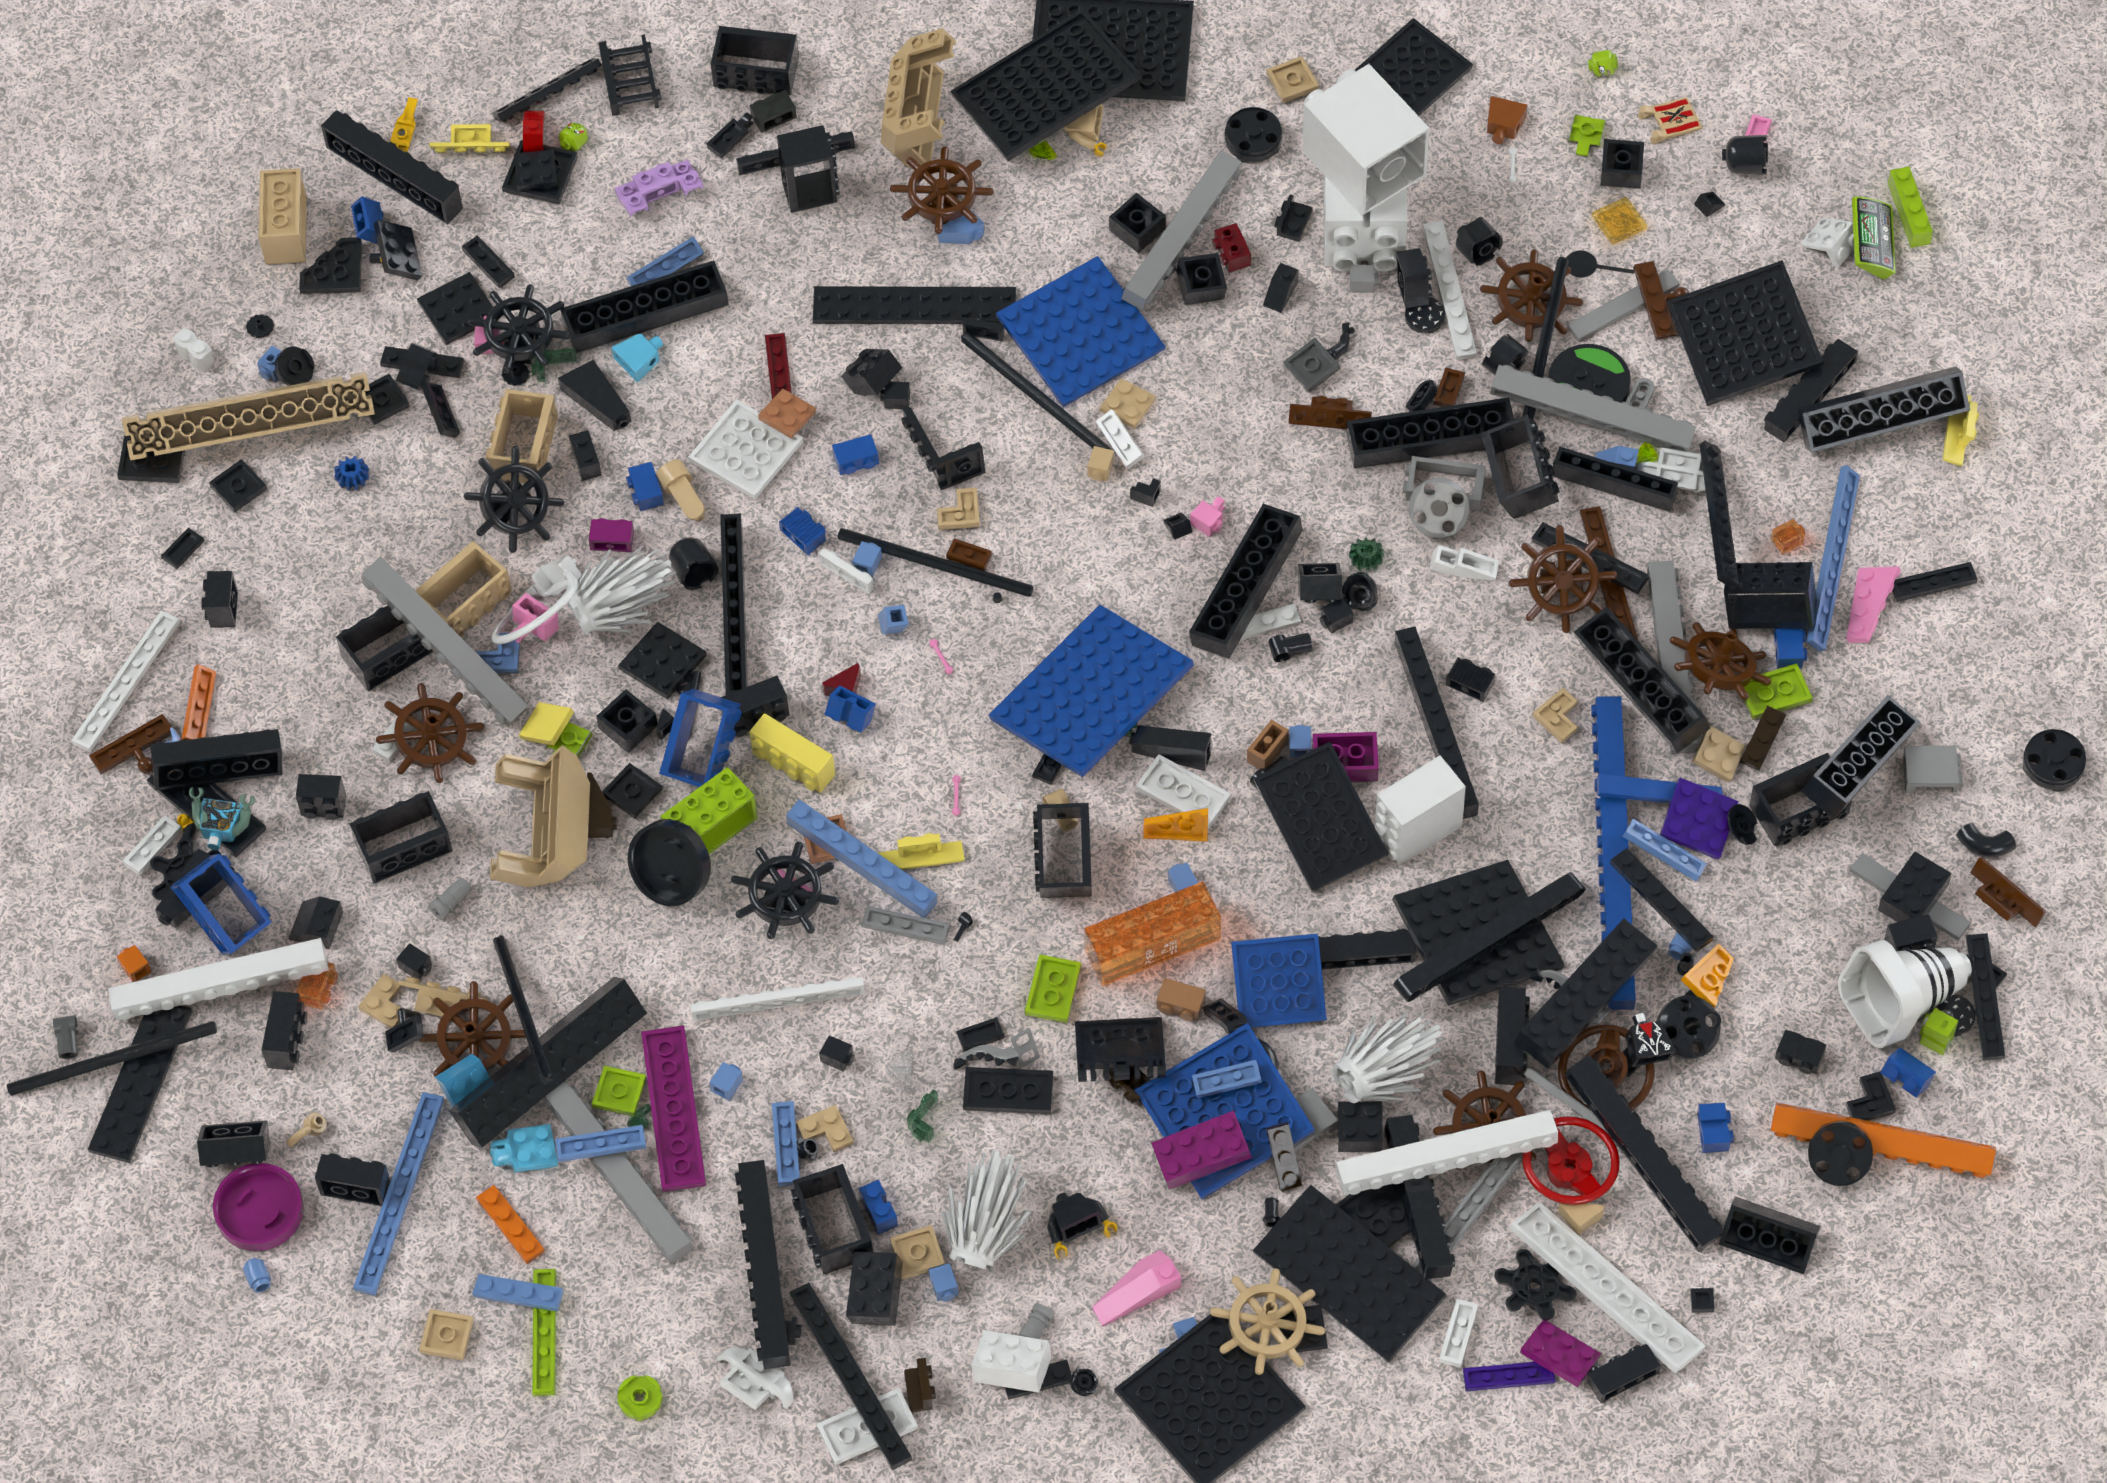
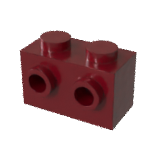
(1232, 247)

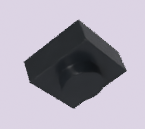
(1702, 1300)

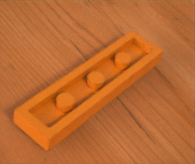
(199, 703)
(510, 1224)

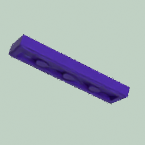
(1506, 1376)

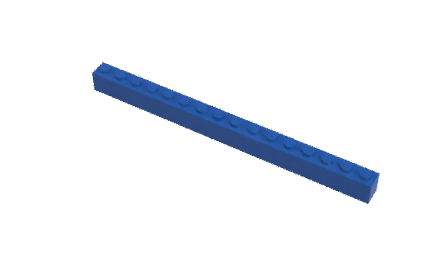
(1612, 826)

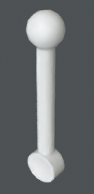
(1512, 151)

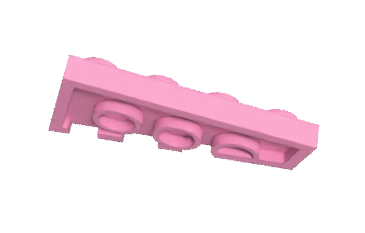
(1869, 599)

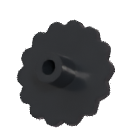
(259, 326)
(517, 375)

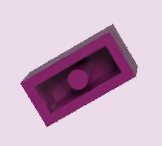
(611, 535)

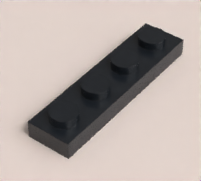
(446, 365)
(1934, 581)

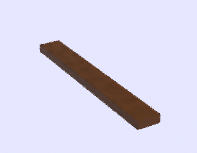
(1612, 593)

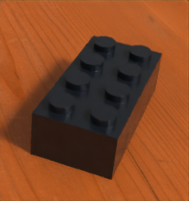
(1511, 1018)

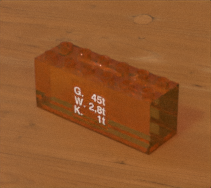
(1152, 933)

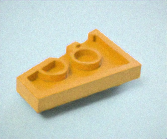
(1178, 826)
(1709, 974)

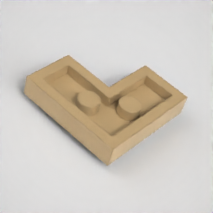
(964, 515)
(1552, 715)
(378, 1001)
(829, 1123)

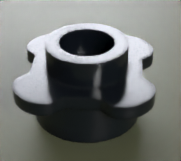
(810, 1152)

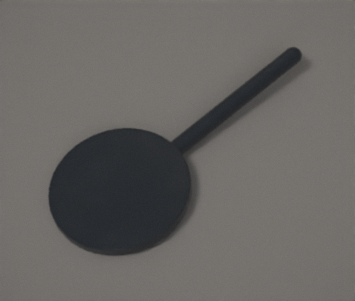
(1584, 264)

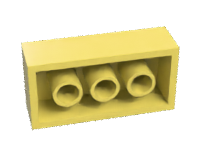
(792, 753)

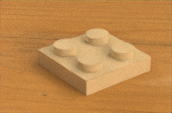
(1292, 79)
(1128, 402)
(1718, 754)
(918, 1251)
(446, 1334)

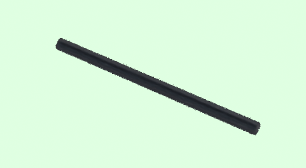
(1548, 325)
(1032, 391)
(938, 563)
(523, 1010)
(112, 1058)

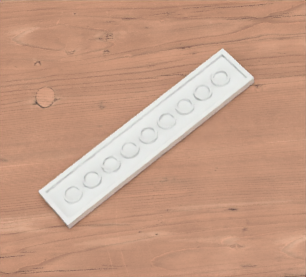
(1607, 1287)

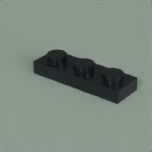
(488, 261)
(440, 409)
(1056, 1375)

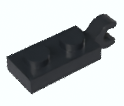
(730, 135)

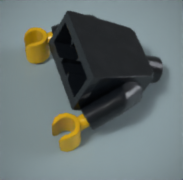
(1076, 1217)

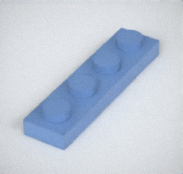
(668, 262)
(1664, 850)
(785, 1142)
(600, 1143)
(518, 1292)

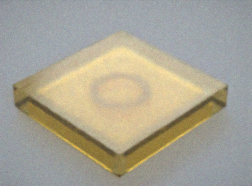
(1619, 220)

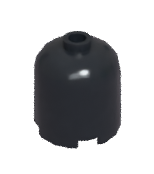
(1746, 154)
(692, 563)

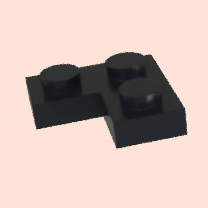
(1876, 1100)

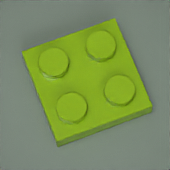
(619, 1091)

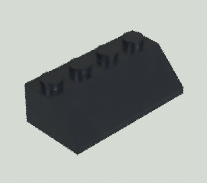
(1769, 1235)

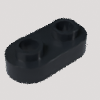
(1422, 396)

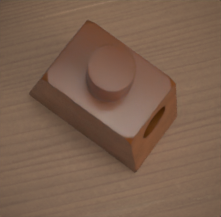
(1505, 118)

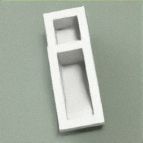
(1463, 563)

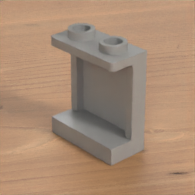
(1931, 767)
(1318, 1115)

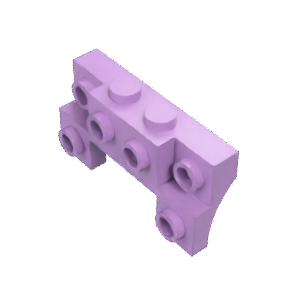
(656, 184)

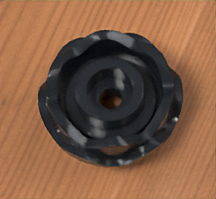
(1088, 1377)

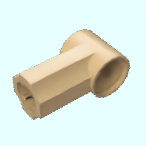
(1060, 797)

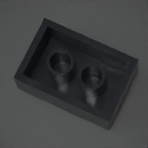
(758, 699)
(1914, 889)
(284, 1031)
(233, 1143)
(352, 1179)
(874, 1288)

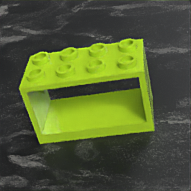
(716, 809)

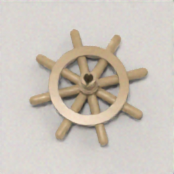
(1267, 1321)

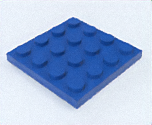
(1279, 980)

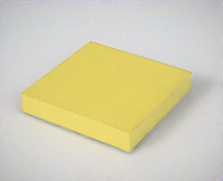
(546, 723)

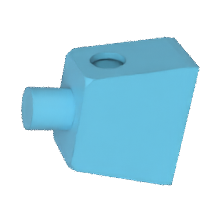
(637, 355)

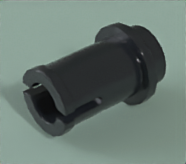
(1685, 964)
(1271, 1212)

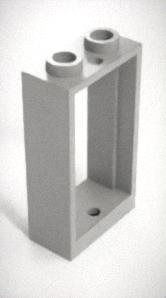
(1447, 467)

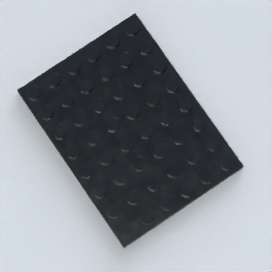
(1148, 32)
(1045, 85)

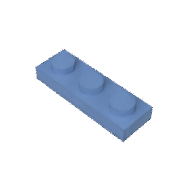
(1226, 1078)

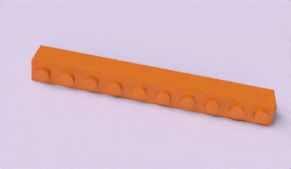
(1890, 1140)

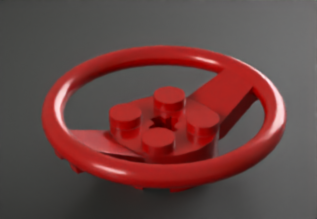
(1580, 1177)

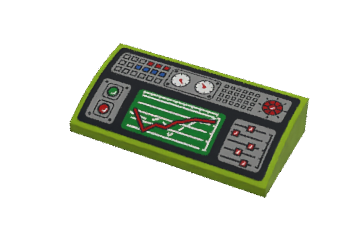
(1873, 236)

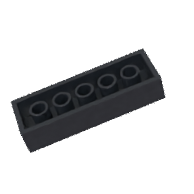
(216, 759)

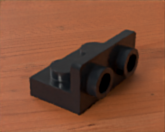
(1293, 219)

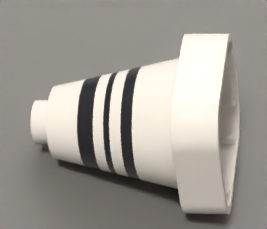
(1895, 988)

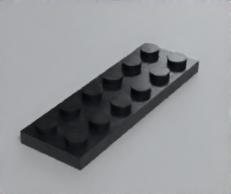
(183, 802)

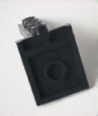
(950, 468)

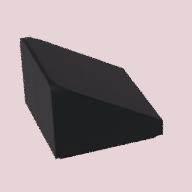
(1709, 203)
(1178, 525)
(664, 724)

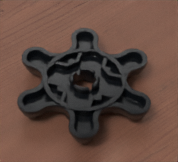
(173, 867)
(1536, 1299)

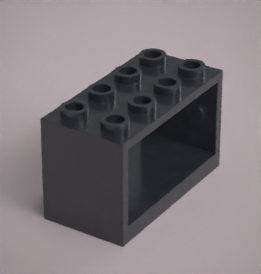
(755, 45)
(803, 149)
(1506, 437)
(1772, 609)
(389, 661)
(1781, 787)
(1063, 811)
(405, 854)
(818, 1184)

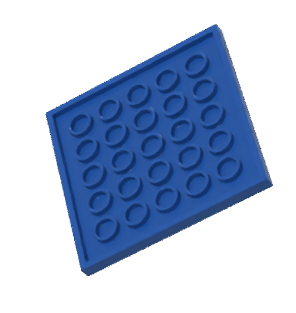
(1080, 331)
(1175, 1105)

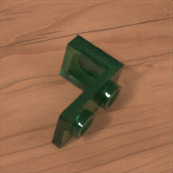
(564, 355)
(919, 1128)

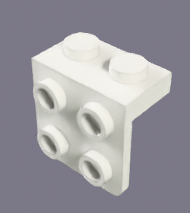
(1833, 237)

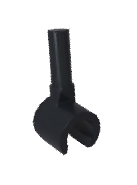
(966, 921)

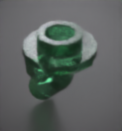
(638, 1118)

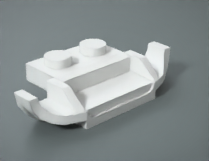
(1679, 467)
(751, 1381)

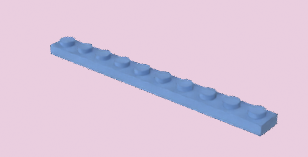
(1833, 557)
(398, 1194)

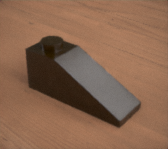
(600, 813)

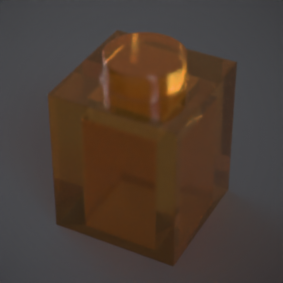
(1788, 536)

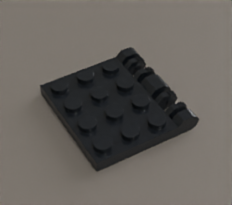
(1120, 1046)

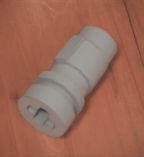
(451, 897)
(1037, 1321)

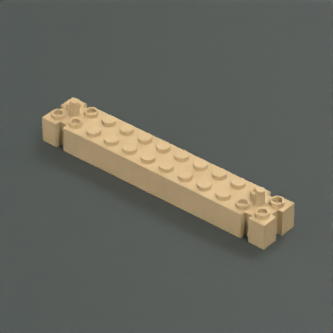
(247, 415)

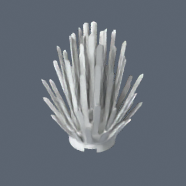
(612, 595)
(1387, 1053)
(985, 1217)

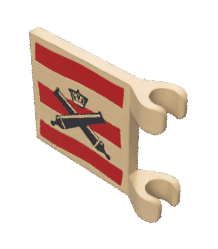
(1673, 118)

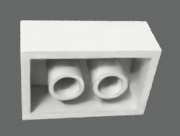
(1011, 1361)

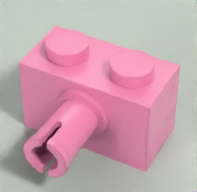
(529, 609)

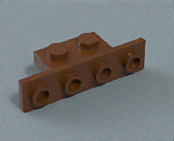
(1326, 413)
(2004, 895)

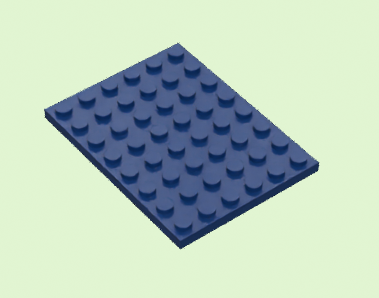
(1091, 690)

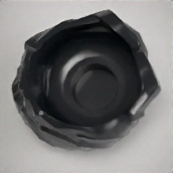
(1360, 591)

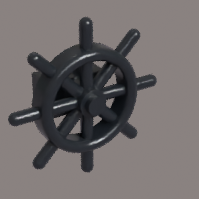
(522, 332)
(512, 498)
(784, 901)

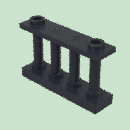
(614, 85)

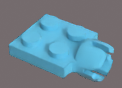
(525, 1149)

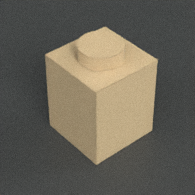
(1100, 463)

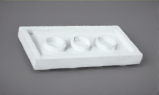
(1182, 789)
(848, 1435)

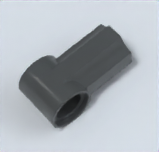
(66, 1033)

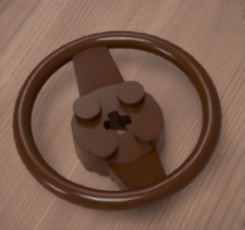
(1607, 1052)

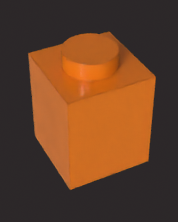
(133, 963)

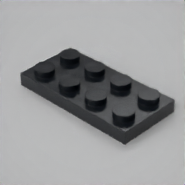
(1008, 1090)

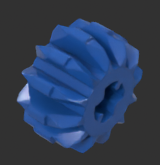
(351, 473)

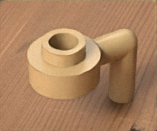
(313, 1124)

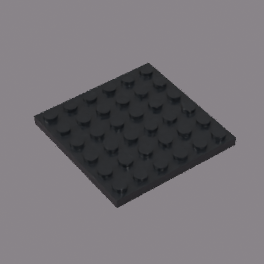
(1745, 333)
(1459, 905)
(1207, 1403)

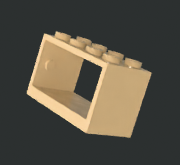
(282, 216)
(524, 404)
(455, 574)

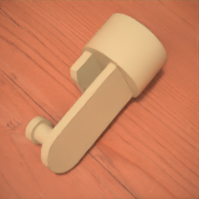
(677, 481)

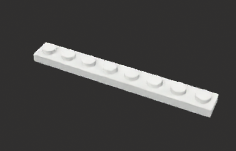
(1449, 290)
(125, 681)
(776, 999)

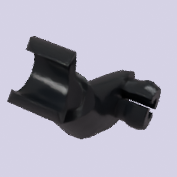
(1342, 347)

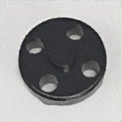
(1253, 134)
(2054, 759)
(1690, 1026)
(1840, 1153)

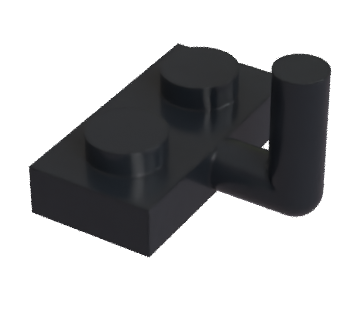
(406, 1031)

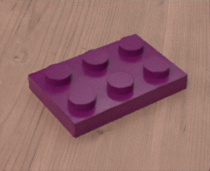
(1560, 1353)

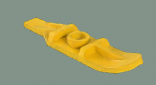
(407, 123)

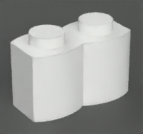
(193, 350)

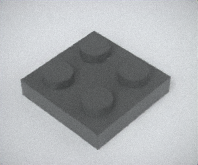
(1311, 365)

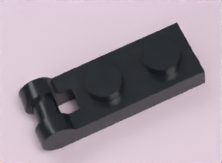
(1225, 1015)

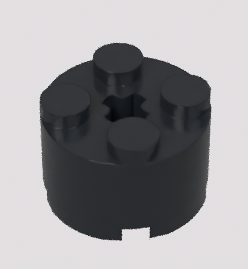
(1478, 241)
(1505, 352)

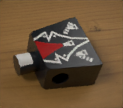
(1648, 1042)

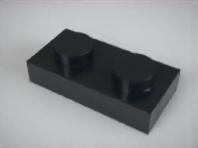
(983, 329)

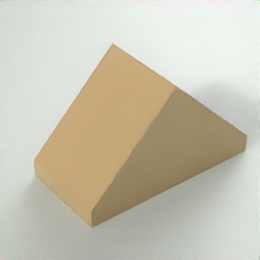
(1581, 1216)

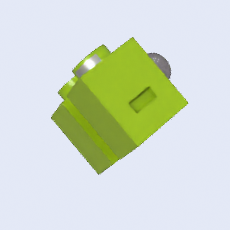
(1938, 1030)

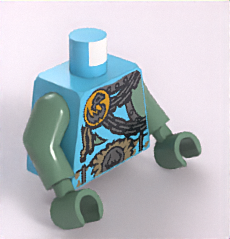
(220, 819)

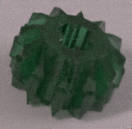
(1366, 554)

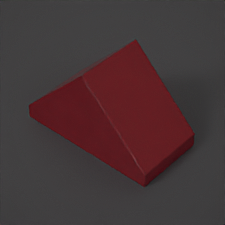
(848, 679)

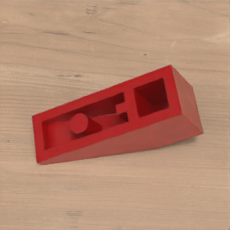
(533, 130)

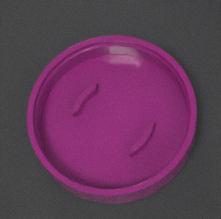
(258, 1207)

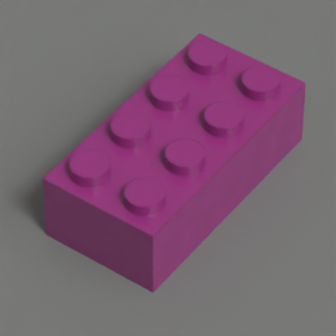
(1201, 1150)

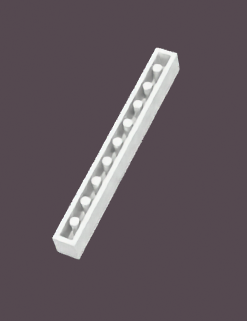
(218, 979)
(1447, 1152)

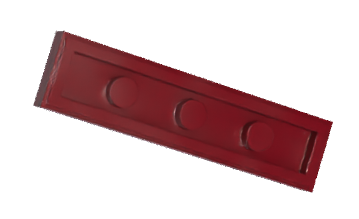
(778, 363)

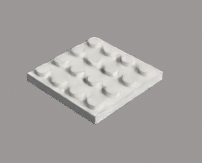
(744, 450)

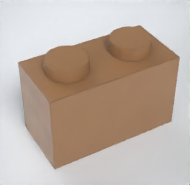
(1267, 745)
(1181, 999)

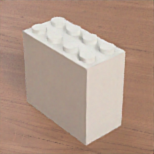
(1419, 810)

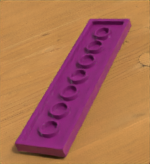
(673, 1108)

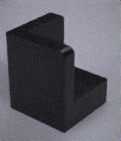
(1146, 493)

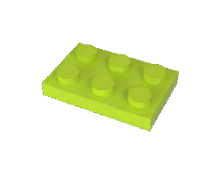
(1785, 691)
(1053, 988)

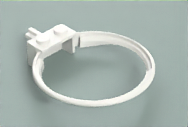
(549, 580)

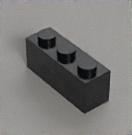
(1623, 1372)

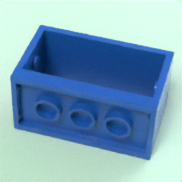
(681, 731)
(204, 916)

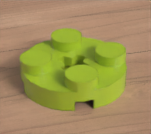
(639, 1409)

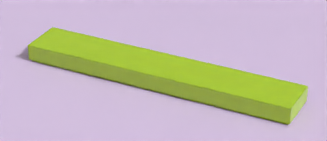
(544, 1341)

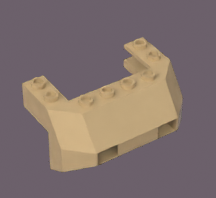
(914, 97)
(558, 818)

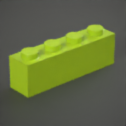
(1910, 207)

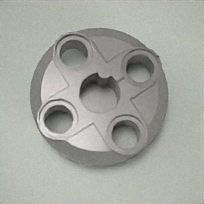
(1439, 507)

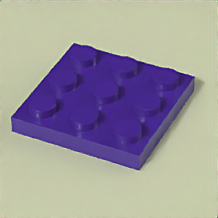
(1698, 818)

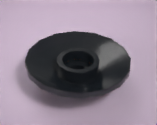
(1742, 823)

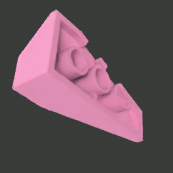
(1141, 1285)

